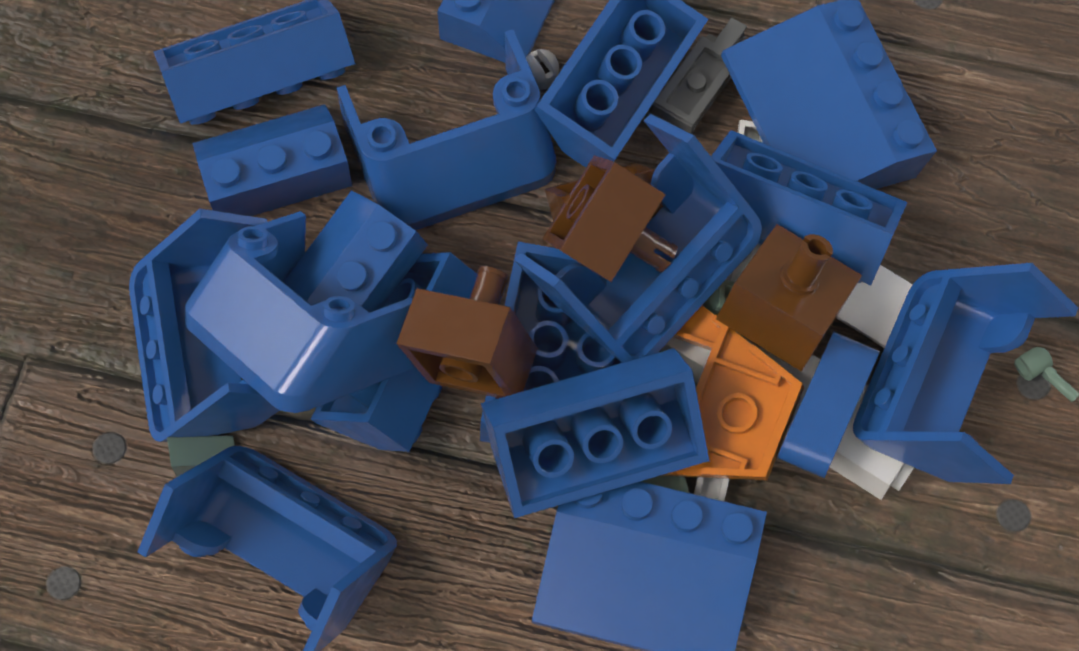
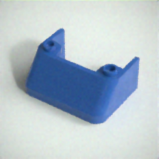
(461, 166)
(645, 306)
(276, 339)
(938, 359)
(182, 379)
(279, 527)

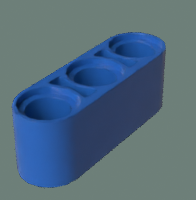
(828, 405)

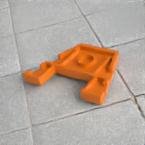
(741, 400)

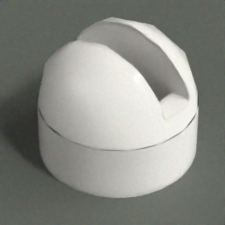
(549, 59)

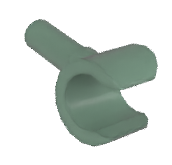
(1038, 362)

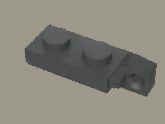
(698, 79)

